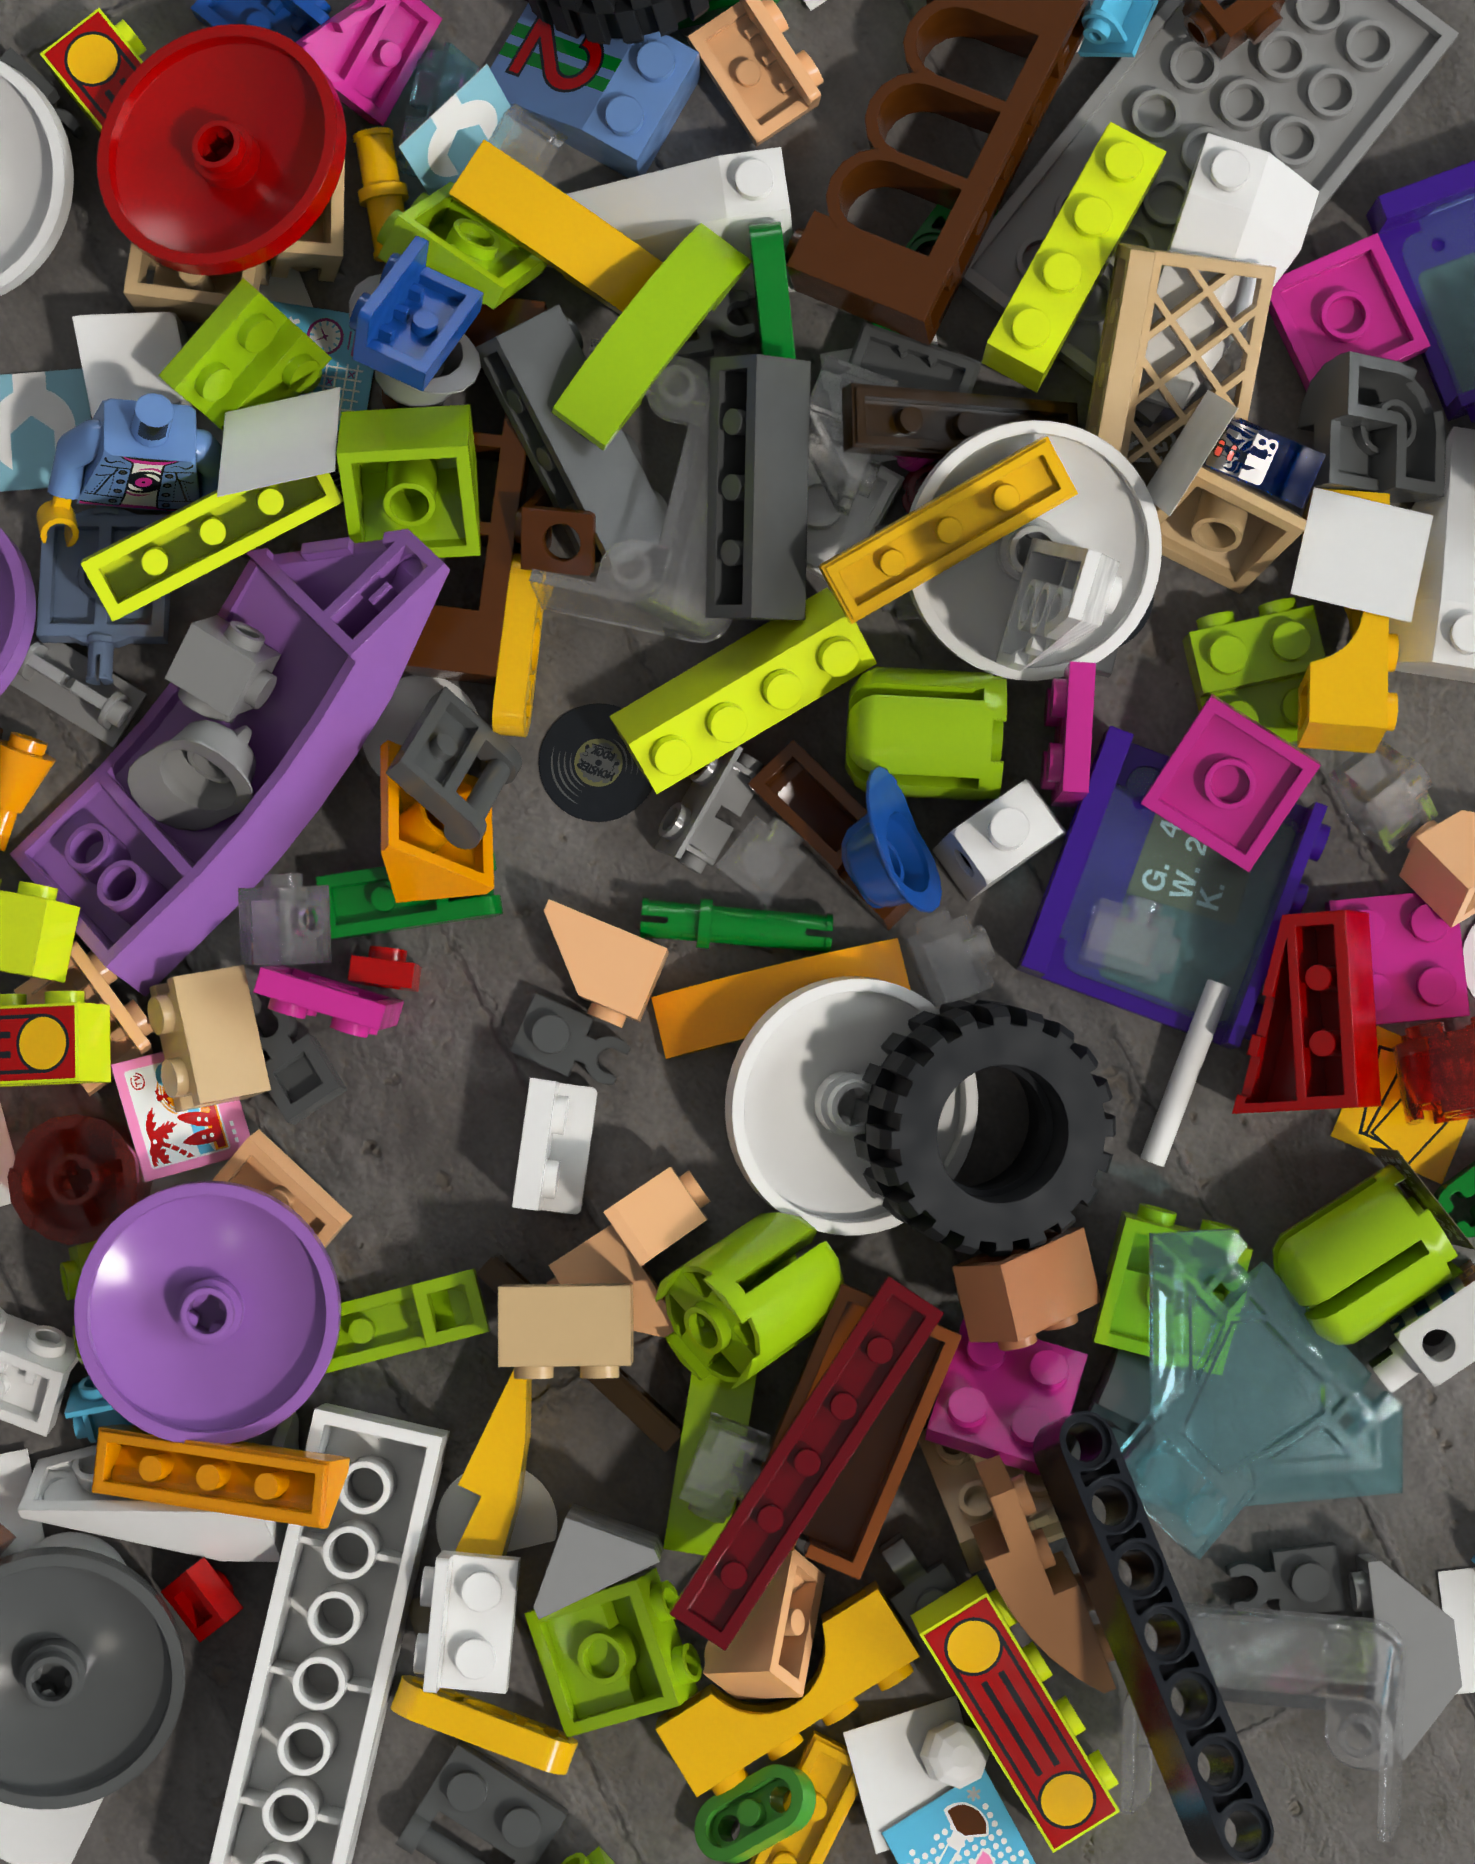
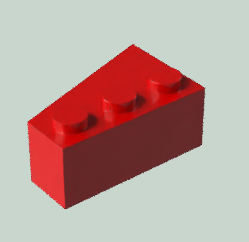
(1316, 1020)

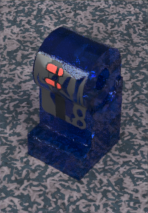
(1266, 461)

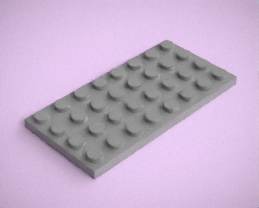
(1304, 93)

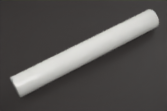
(1185, 1072)

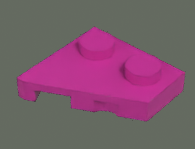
(372, 52)

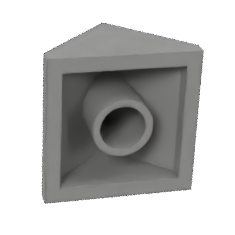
(593, 1555)

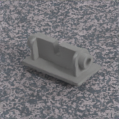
(57, 678)
(692, 824)

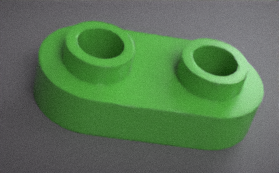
(760, 1811)

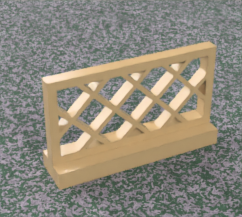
(1129, 329)

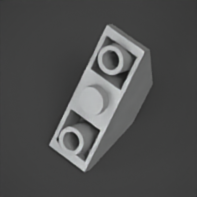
(1428, 1637)

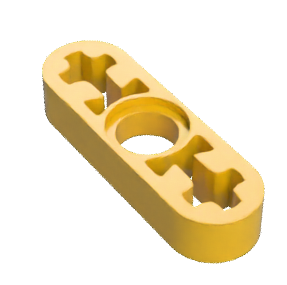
(517, 656)
(485, 1725)

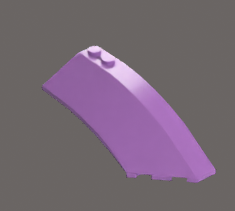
(344, 636)

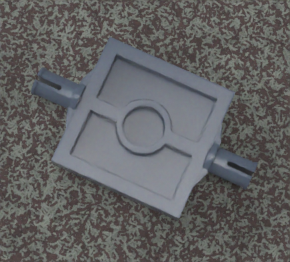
(69, 604)

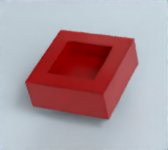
(385, 969)
(202, 1599)

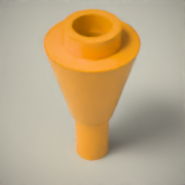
(21, 773)

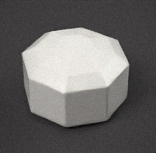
(954, 1754)

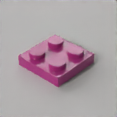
(1345, 305)
(1068, 759)
(1230, 782)
(1413, 959)
(306, 993)
(1001, 1398)

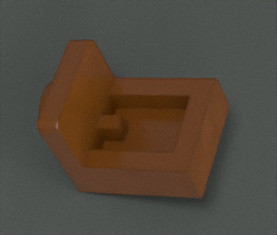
(1230, 27)

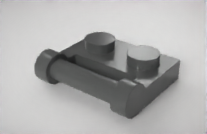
(440, 755)
(488, 1804)

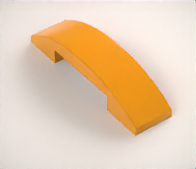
(730, 1006)

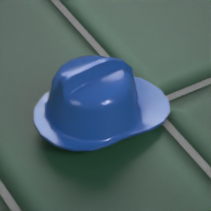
(888, 853)

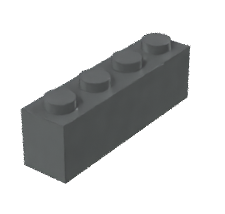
(529, 374)
(757, 488)

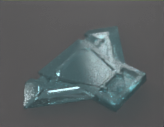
(1247, 1398)

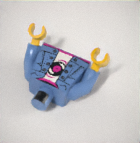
(130, 458)

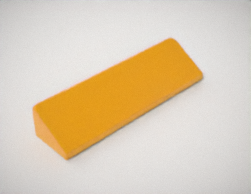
(220, 1477)

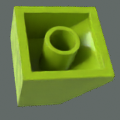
(411, 474)

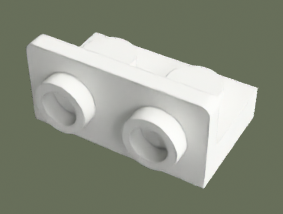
(555, 1147)
(33, 1372)
(469, 1622)

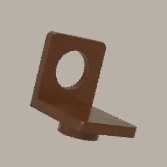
(534, 535)

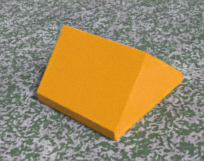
(415, 849)

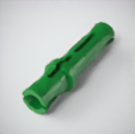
(735, 926)

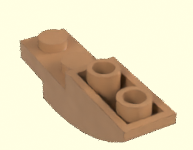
(1039, 1584)

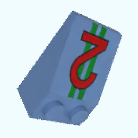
(606, 98)

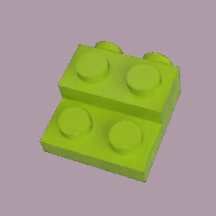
(461, 246)
(244, 357)
(1256, 661)
(1124, 1307)
(615, 1654)

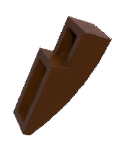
(818, 812)

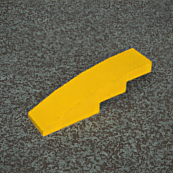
(554, 227)
(498, 1471)

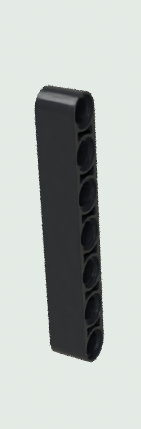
(1178, 1657)

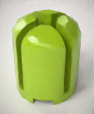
(929, 731)
(1364, 1258)
(751, 1296)

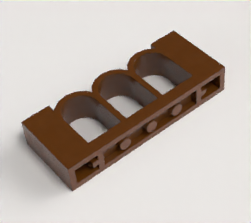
(886, 280)
(467, 642)

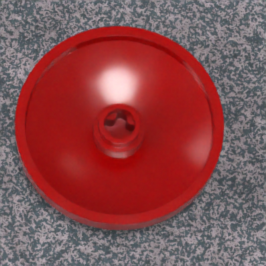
(221, 149)

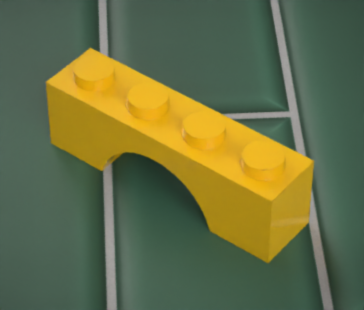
(1346, 695)
(720, 1735)

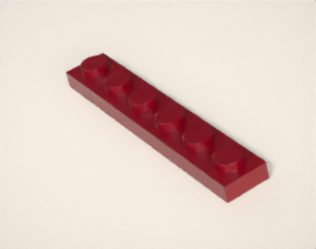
(806, 1463)

